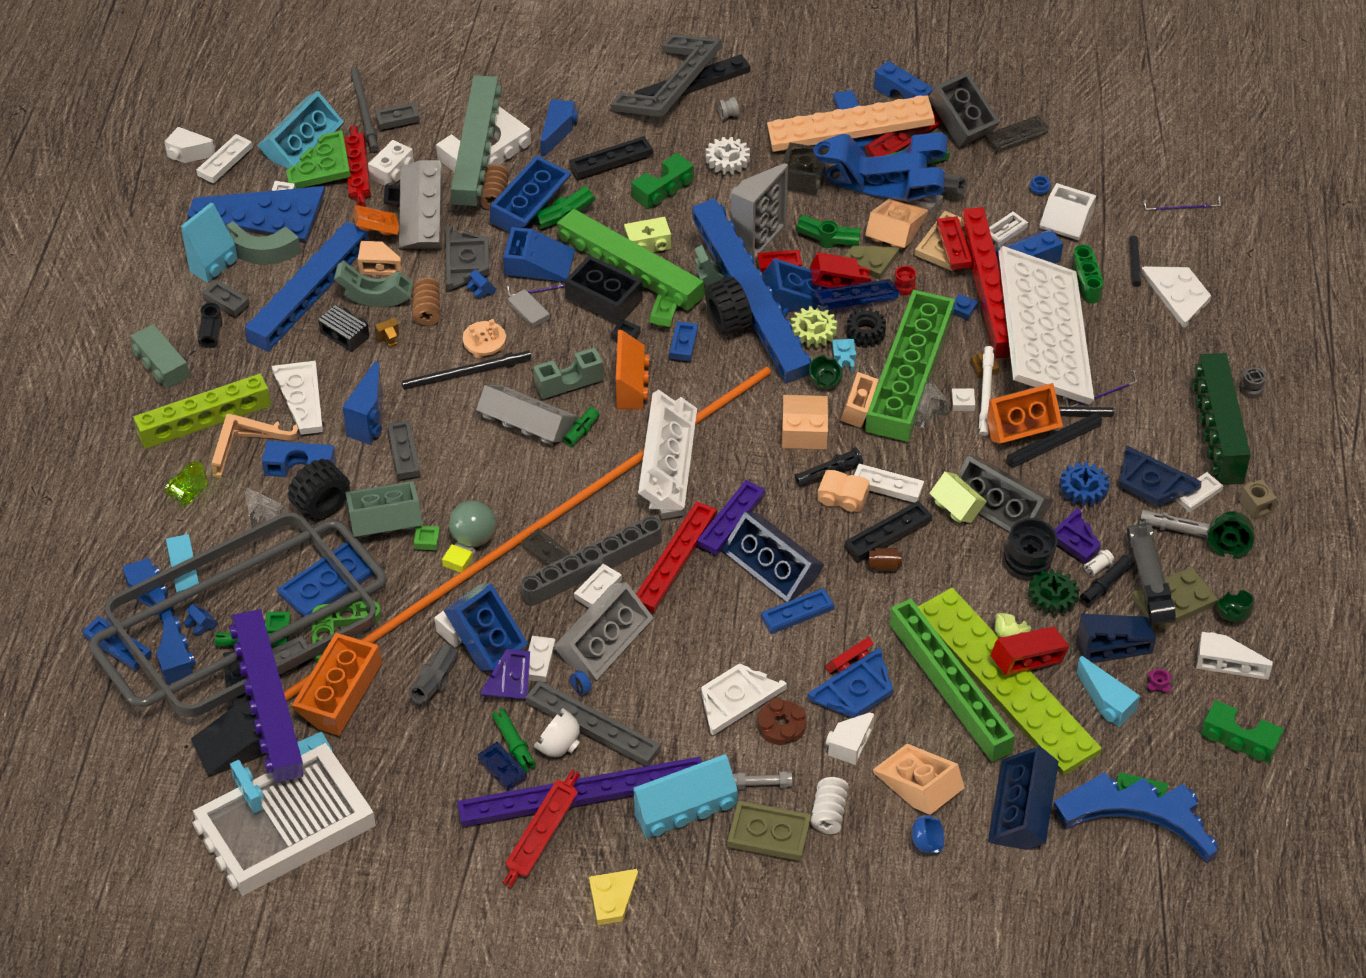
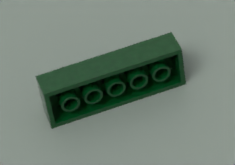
(1221, 419)

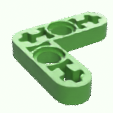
(328, 623)

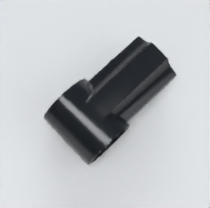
(210, 325)

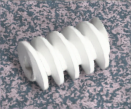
(829, 805)

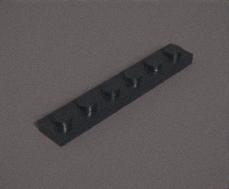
(708, 76)

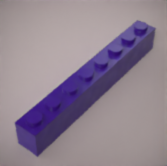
(267, 696)

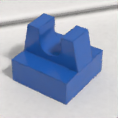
(482, 284)
(201, 617)

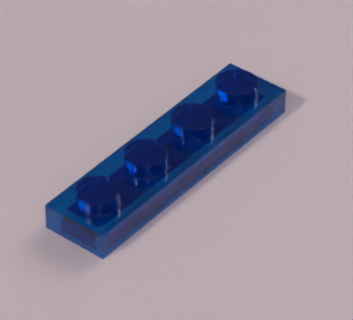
(855, 294)

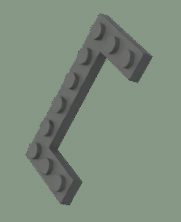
(700, 53)

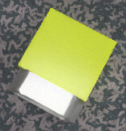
(458, 557)

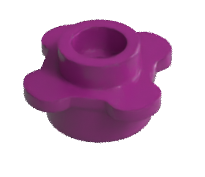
(1159, 675)

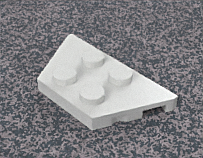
(1178, 290)
(736, 695)

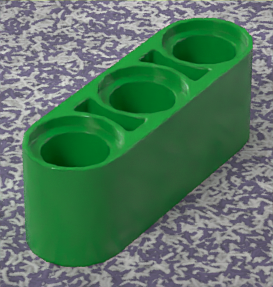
(1088, 273)

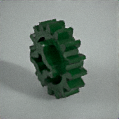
(1053, 592)

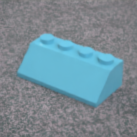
(300, 130)
(685, 796)

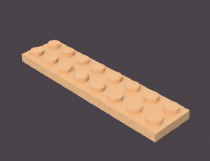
(855, 121)

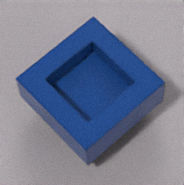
(964, 306)

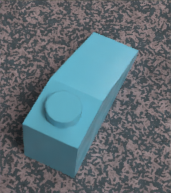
(1109, 695)

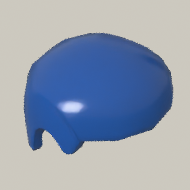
(928, 834)

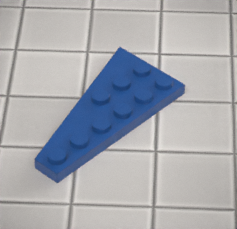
(267, 210)

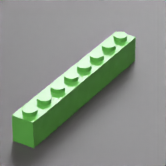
(631, 258)
(952, 680)

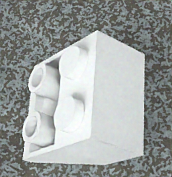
(1068, 211)

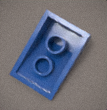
(790, 285)
(364, 407)

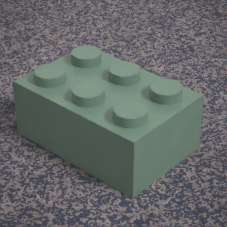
(383, 509)

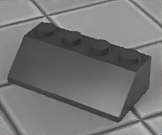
(1006, 496)

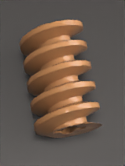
(494, 185)
(426, 301)

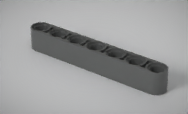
(583, 563)

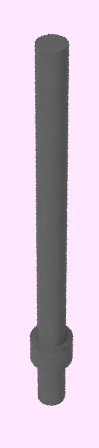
(370, 133)

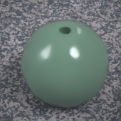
(472, 523)

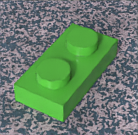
(663, 311)

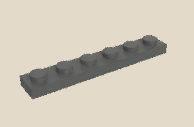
(595, 723)

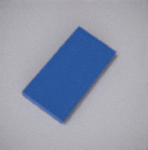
(321, 583)

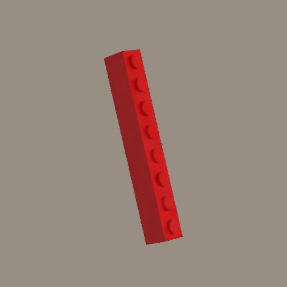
(987, 278)

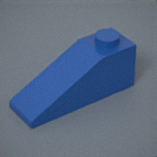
(558, 124)

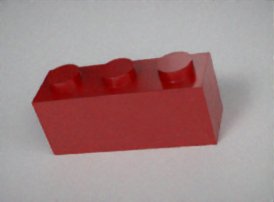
(1029, 650)

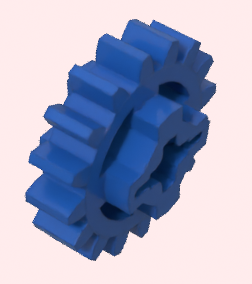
(1073, 482)

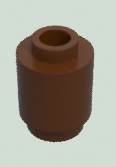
(885, 559)

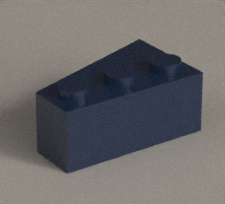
(1114, 637)

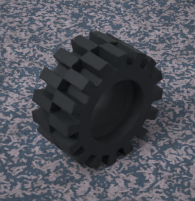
(870, 319)

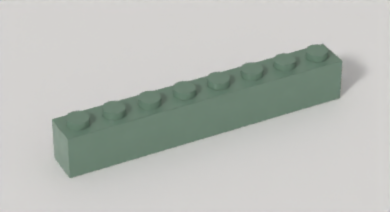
(476, 141)

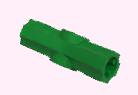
(562, 206)
(828, 232)

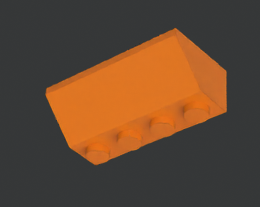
(338, 683)

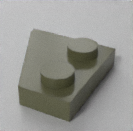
(874, 258)

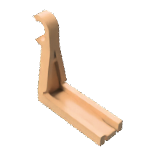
(244, 428)

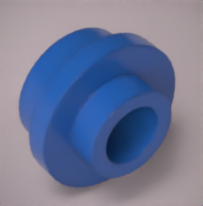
(1040, 184)

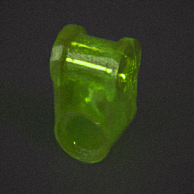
(187, 483)

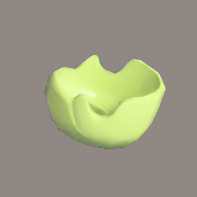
(1006, 625)

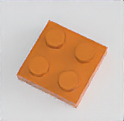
(376, 219)

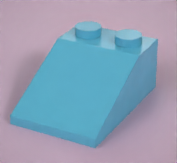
(208, 244)

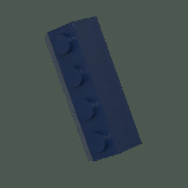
(772, 556)
(1024, 799)

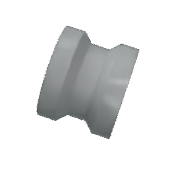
(728, 108)

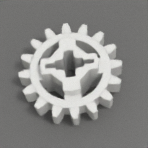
(727, 155)

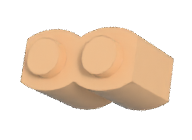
(843, 490)

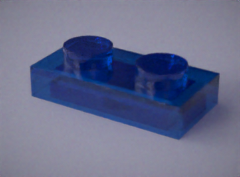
(502, 766)

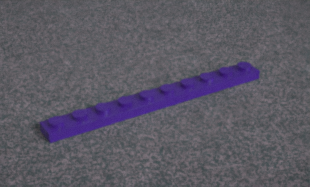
(589, 789)

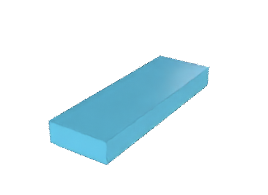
(179, 551)

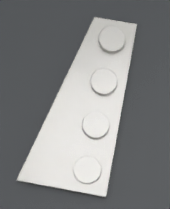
(301, 392)

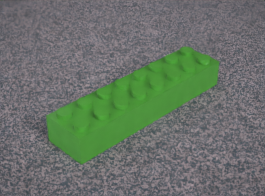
(910, 365)

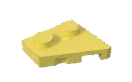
(612, 894)

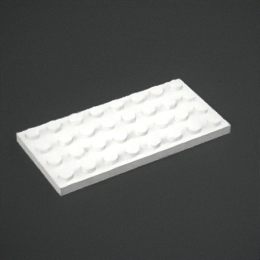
(1045, 325)

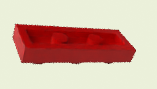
(954, 243)

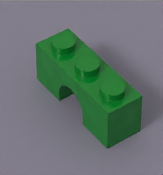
(675, 175)
(1257, 742)

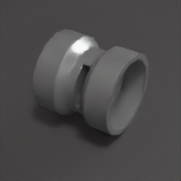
(1253, 383)

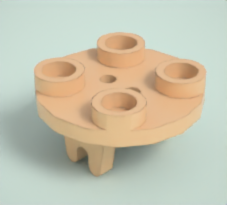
(488, 344)

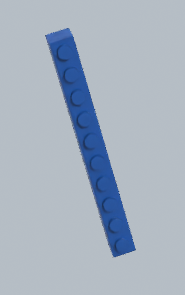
(767, 315)

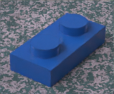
(683, 341)

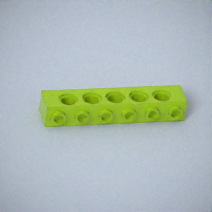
(202, 411)

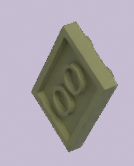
(1188, 593)
(769, 830)

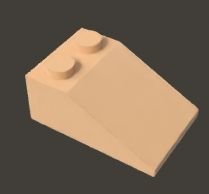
(895, 223)
(805, 422)
(921, 778)

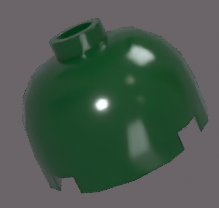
(1231, 534)

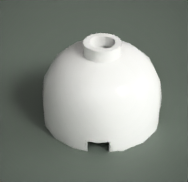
(560, 735)

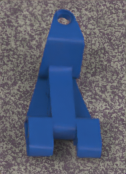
(894, 176)

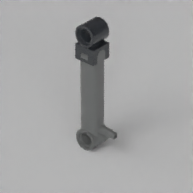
(1157, 592)

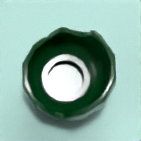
(825, 372)
(1235, 607)

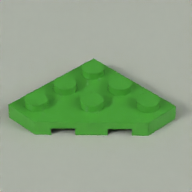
(322, 163)

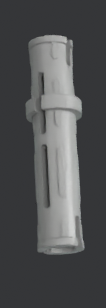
(1177, 524)

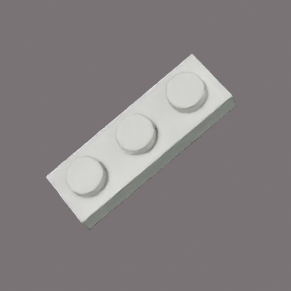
(224, 158)
(891, 483)

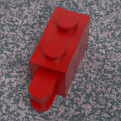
(837, 271)

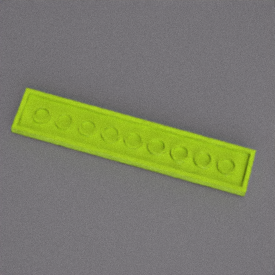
(1017, 694)

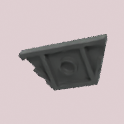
(464, 255)

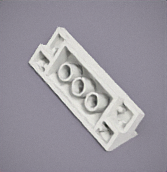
(667, 452)

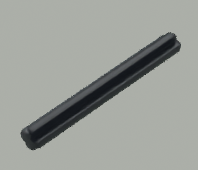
(1054, 440)

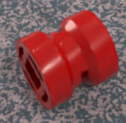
(905, 280)

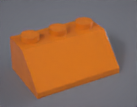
(631, 372)
(1023, 414)

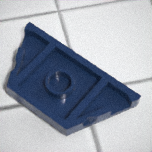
(1154, 479)

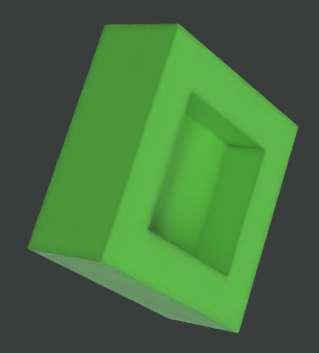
(427, 537)

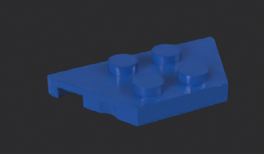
(856, 687)

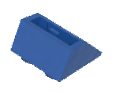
(536, 256)

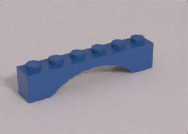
(172, 653)

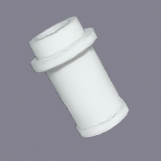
(1103, 559)

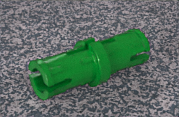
(589, 418)

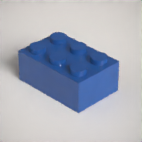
(485, 626)

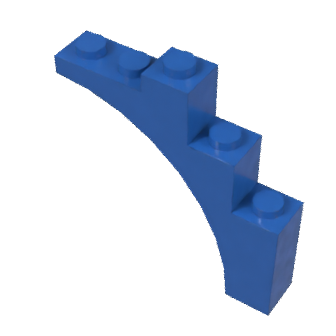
(1140, 800)

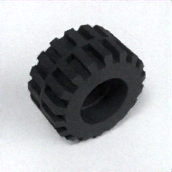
(728, 305)
(318, 489)

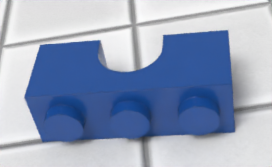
(892, 79)
(281, 456)

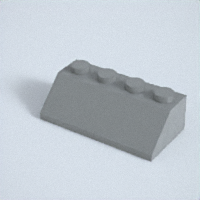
(421, 205)
(525, 413)
(604, 631)

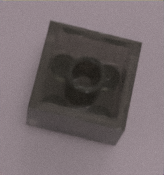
(805, 171)

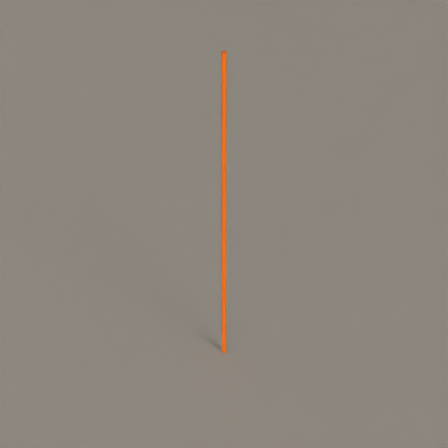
(541, 523)

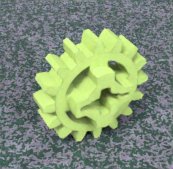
(814, 326)

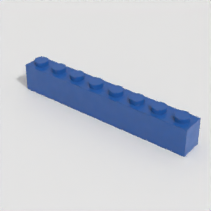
(304, 288)

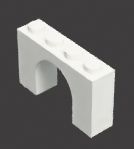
(511, 138)

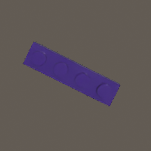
(722, 526)

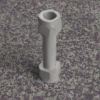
(784, 780)

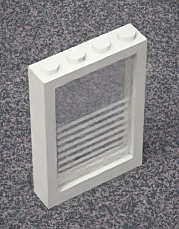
(296, 823)

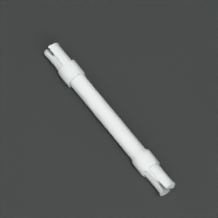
(988, 364)

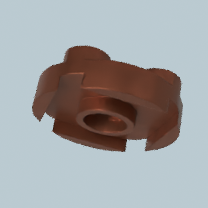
(786, 710)

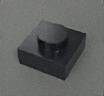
(630, 328)

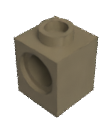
(1258, 499)

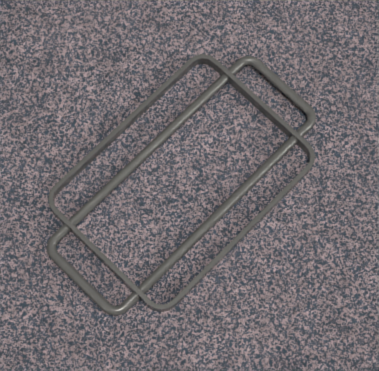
(311, 533)

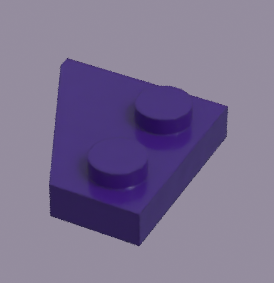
(1077, 537)
(509, 676)

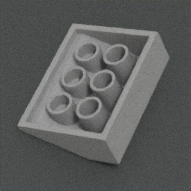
(760, 208)

